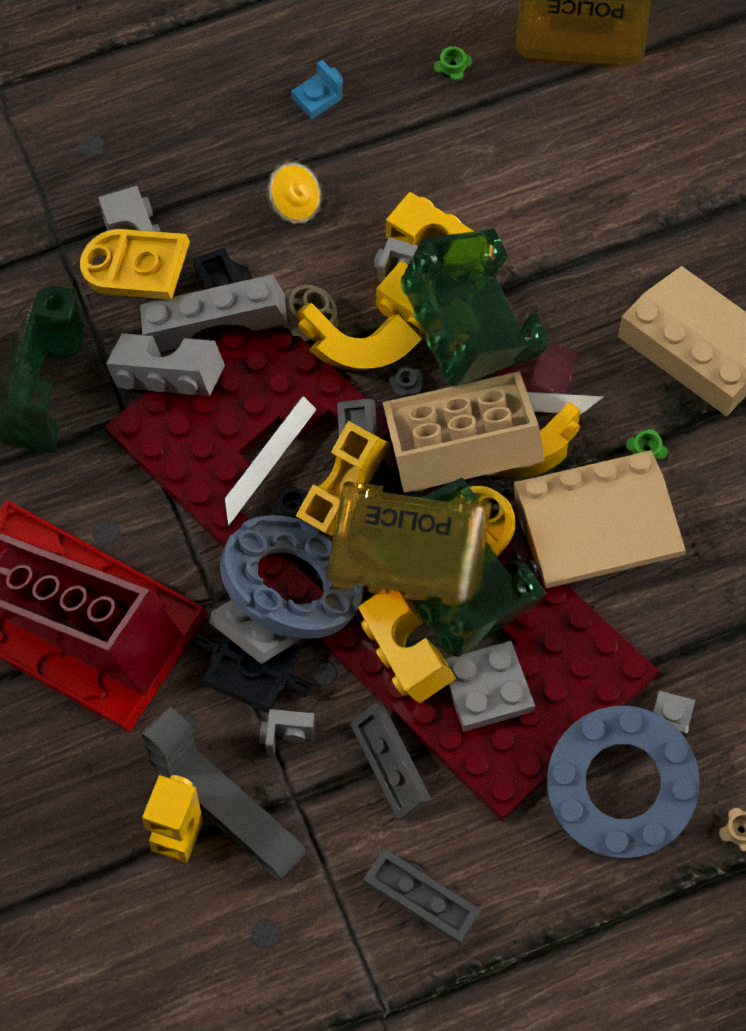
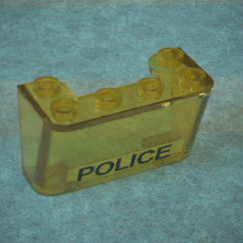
(583, 30)
(408, 544)

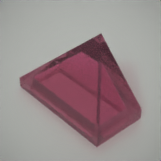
(553, 370)

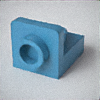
(319, 91)

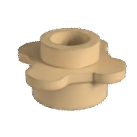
(730, 832)

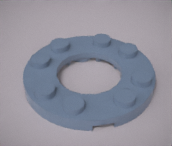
(263, 604)
(677, 781)

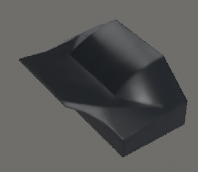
(218, 270)

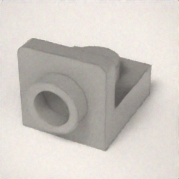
(391, 255)
(675, 710)
(290, 725)

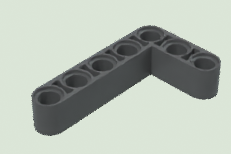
(173, 751)

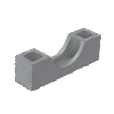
(247, 303)

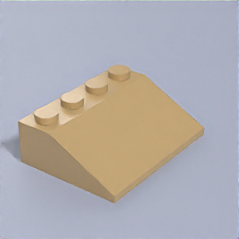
(691, 337)
(463, 432)
(598, 519)

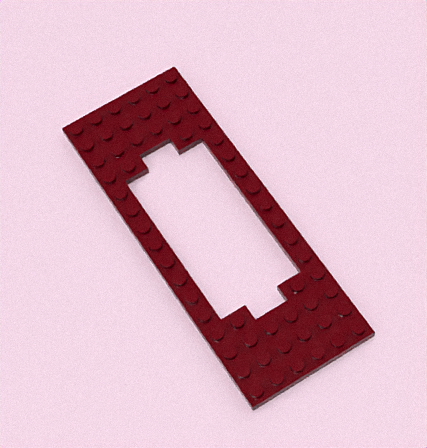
(562, 644)

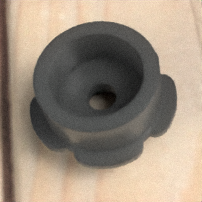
(406, 389)

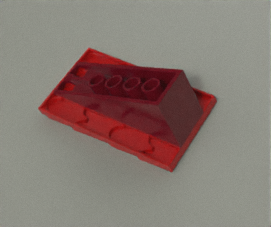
(86, 619)

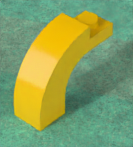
(379, 349)
(554, 441)

